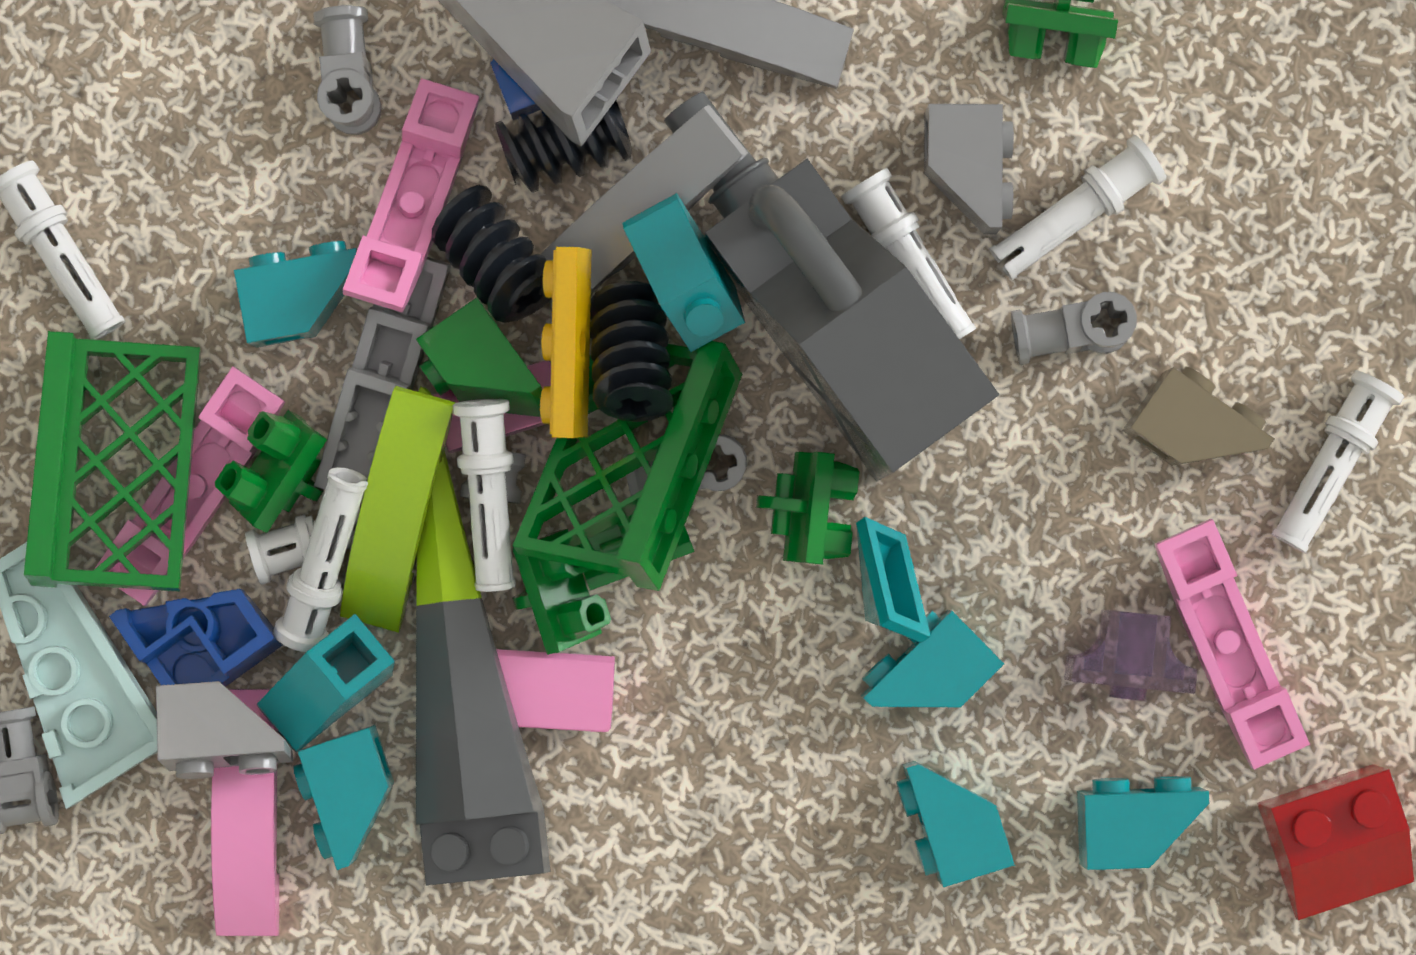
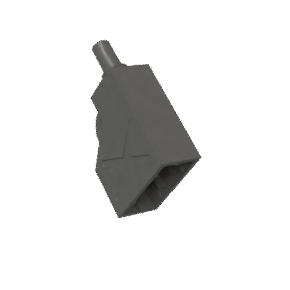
(841, 310)

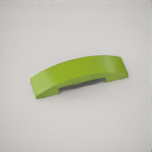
(395, 508)

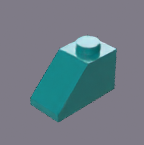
(684, 272)

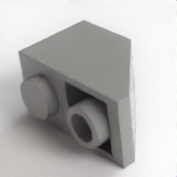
(966, 160)
(211, 728)

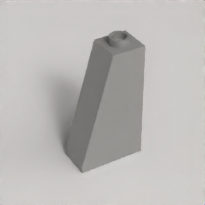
(560, 52)

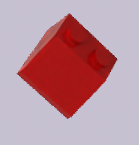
(1339, 840)

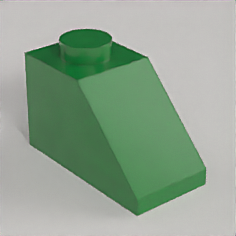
(478, 361)

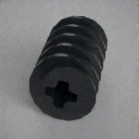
(548, 148)
(491, 254)
(630, 352)

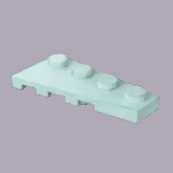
(82, 688)

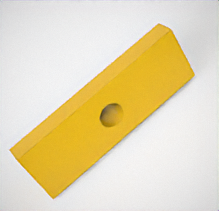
(567, 342)

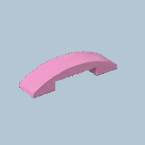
(413, 197)
(216, 442)
(1229, 644)
(245, 845)

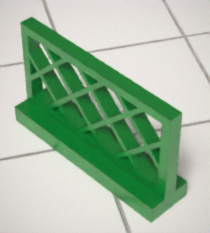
(58, 461)
(670, 484)

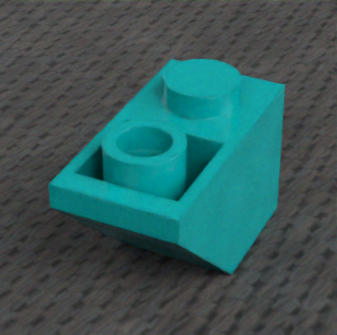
(292, 297)
(936, 672)
(327, 683)
(349, 788)
(1134, 826)
(959, 827)

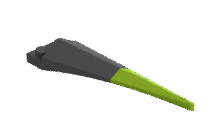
(472, 768)

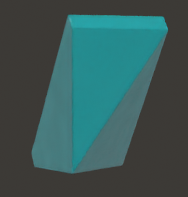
(890, 581)

